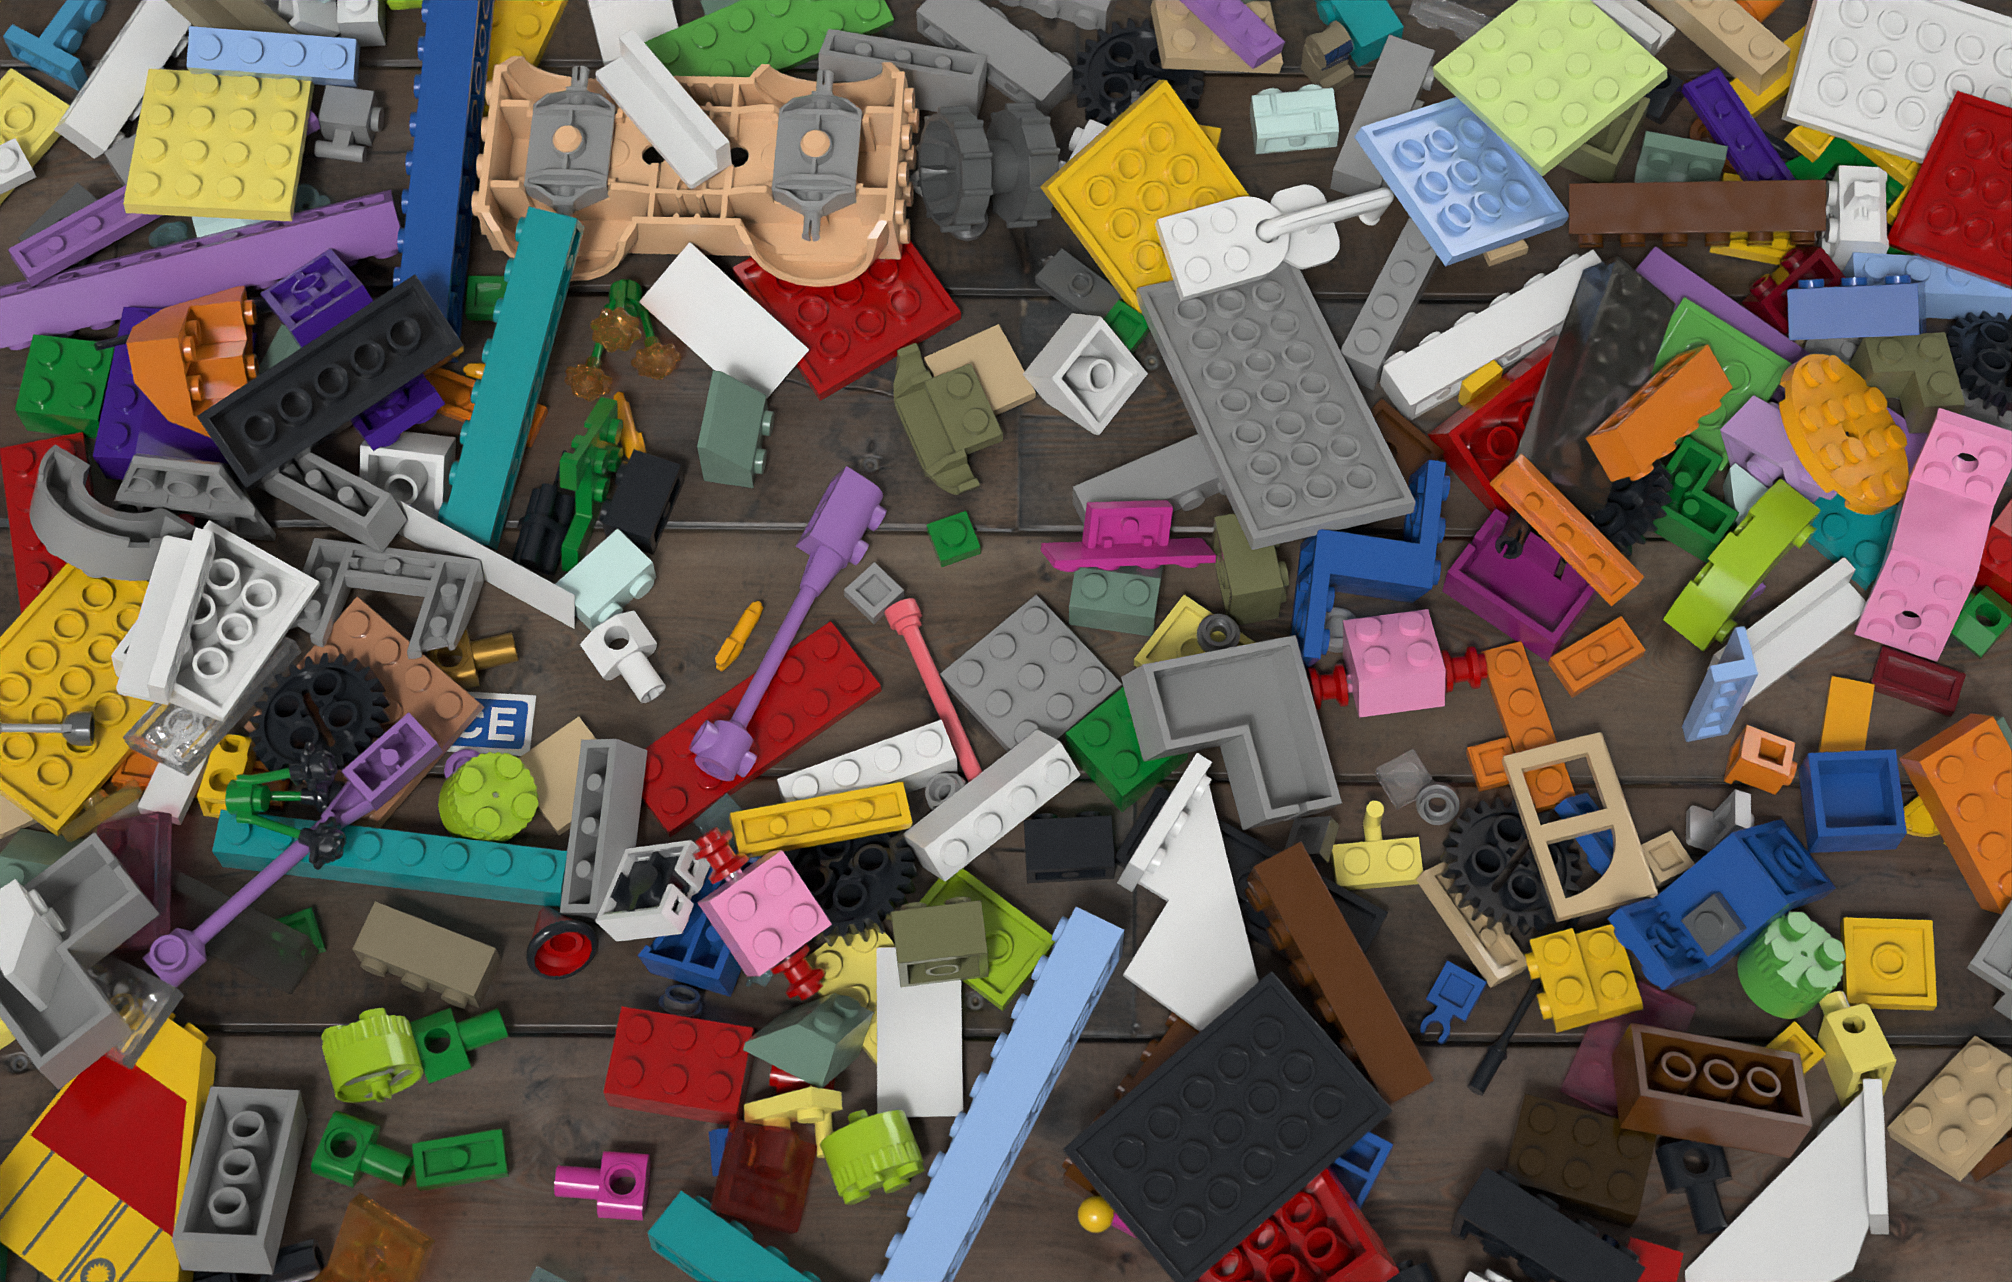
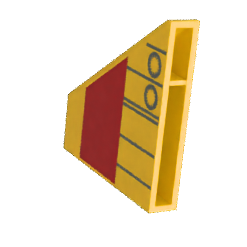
(108, 1165)

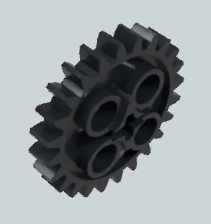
(1141, 51)
(1984, 358)
(1633, 508)
(348, 701)
(1476, 841)
(848, 880)

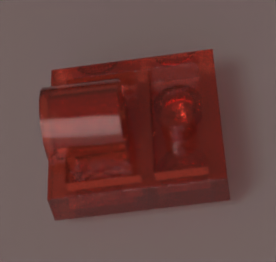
(764, 1176)

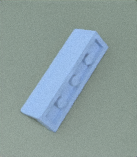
(1722, 690)

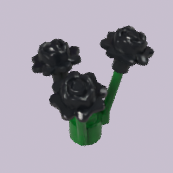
(317, 767)

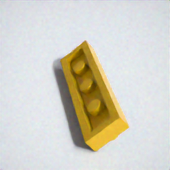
(821, 820)

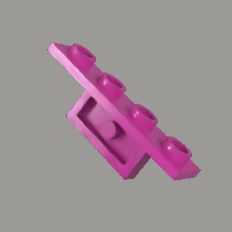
(1127, 536)

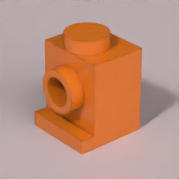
(1761, 760)

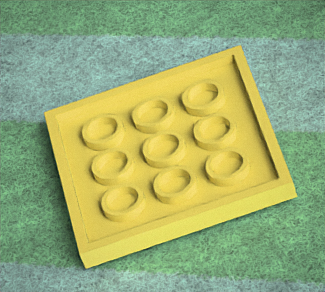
(218, 146)

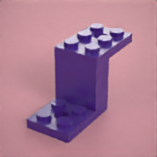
(319, 299)

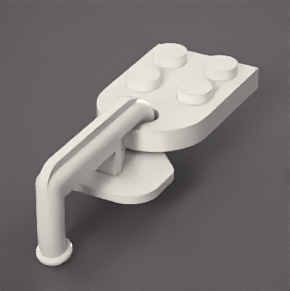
(1223, 249)

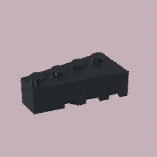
(1538, 1236)

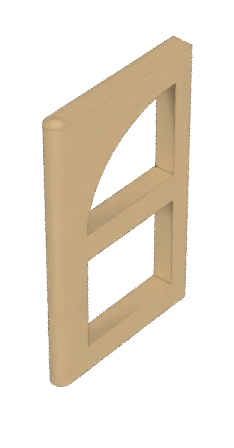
(1628, 874)

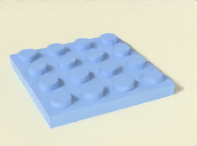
(1460, 180)

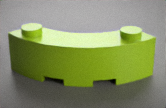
(1741, 563)

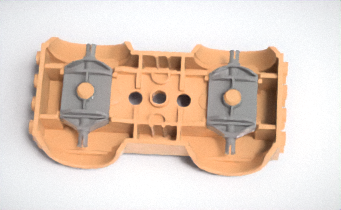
(808, 205)

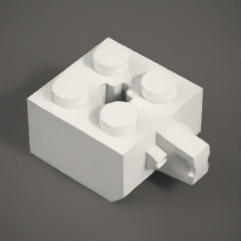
(1855, 213)

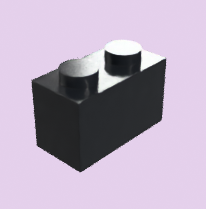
(643, 499)
(1069, 848)

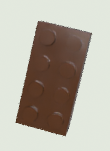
(1710, 1090)

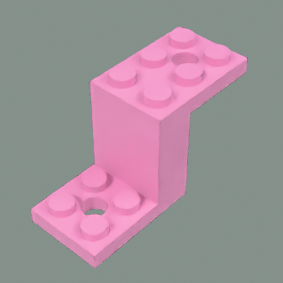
(1938, 535)

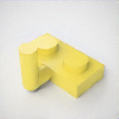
(1376, 861)
(803, 1106)

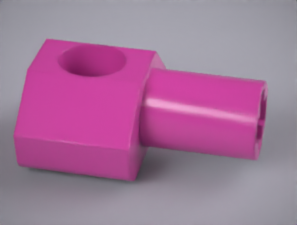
(599, 1183)

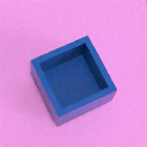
(1852, 801)

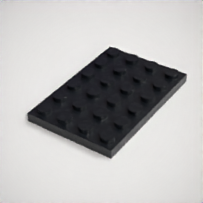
(1227, 1131)

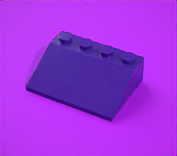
(133, 422)

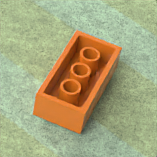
(1968, 793)

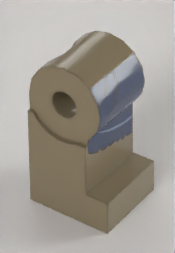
(1327, 57)

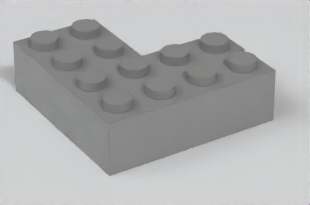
(1258, 712)
(99, 912)

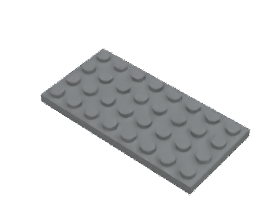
(1276, 408)

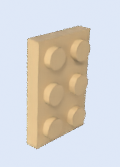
(1191, 45)
(1960, 1110)

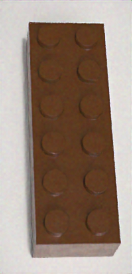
(1697, 212)
(1335, 974)

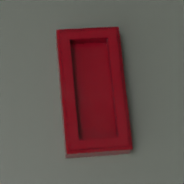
(1917, 681)

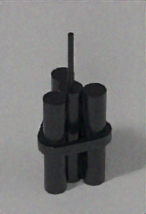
(544, 528)

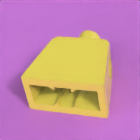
(1853, 1047)

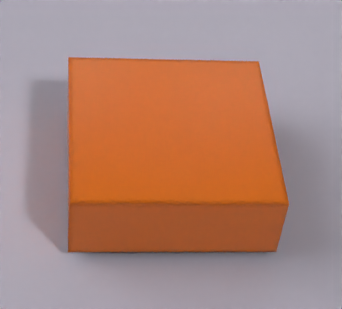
(1487, 763)

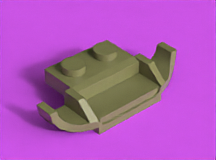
(943, 419)

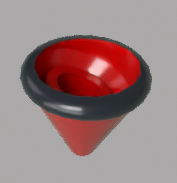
(560, 946)

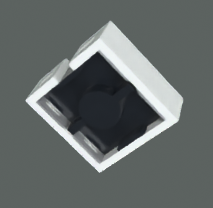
(652, 891)

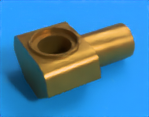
(476, 656)

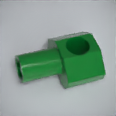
(1974, 635)
(464, 1038)
(367, 1157)

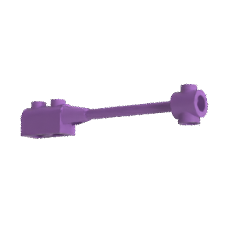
(832, 542)
(371, 782)

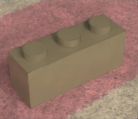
(426, 956)

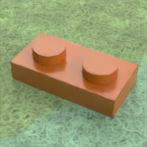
(1596, 656)

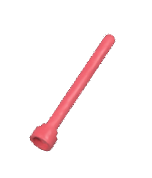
(905, 619)

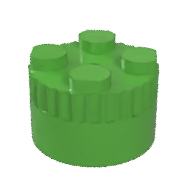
(1790, 966)

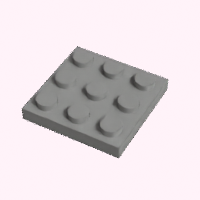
(1030, 677)

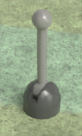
(76, 728)

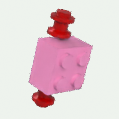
(1395, 666)
(763, 913)

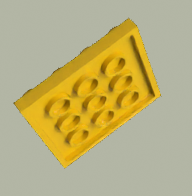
(1129, 176)

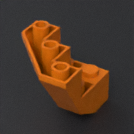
(195, 354)

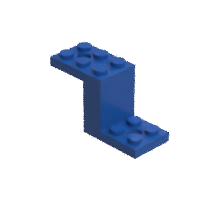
(1370, 564)
(1759, 874)

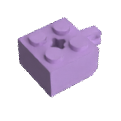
(1761, 447)

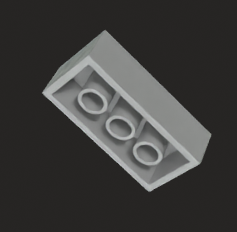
(240, 1180)

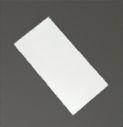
(723, 322)
(917, 1044)

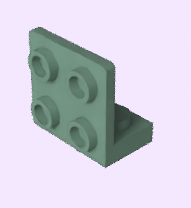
(1678, 159)

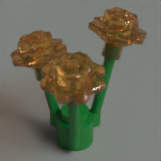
(616, 330)

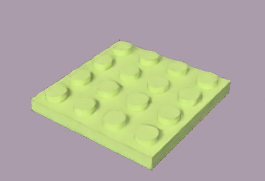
(1549, 76)

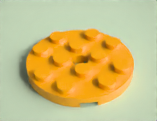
(1823, 404)

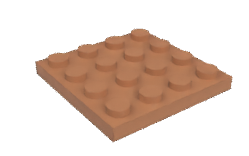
(410, 686)

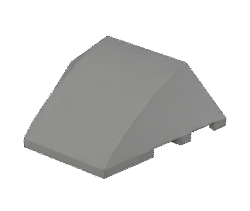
(191, 488)

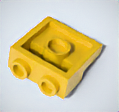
(1582, 977)

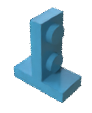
(59, 40)

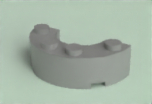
(92, 534)

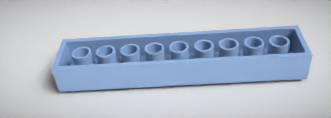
(1006, 1102)

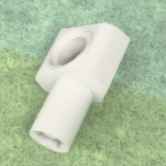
(628, 661)

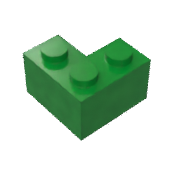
(1694, 517)

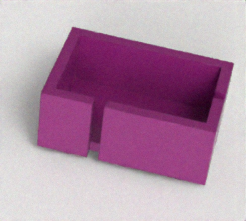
(1522, 592)

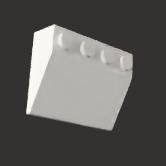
(237, 626)

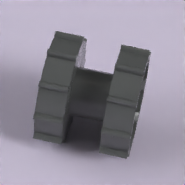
(966, 168)

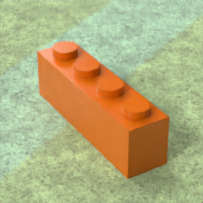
(1659, 414)

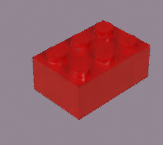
(679, 1066)

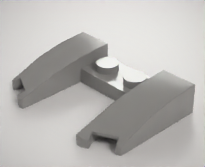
(446, 582)

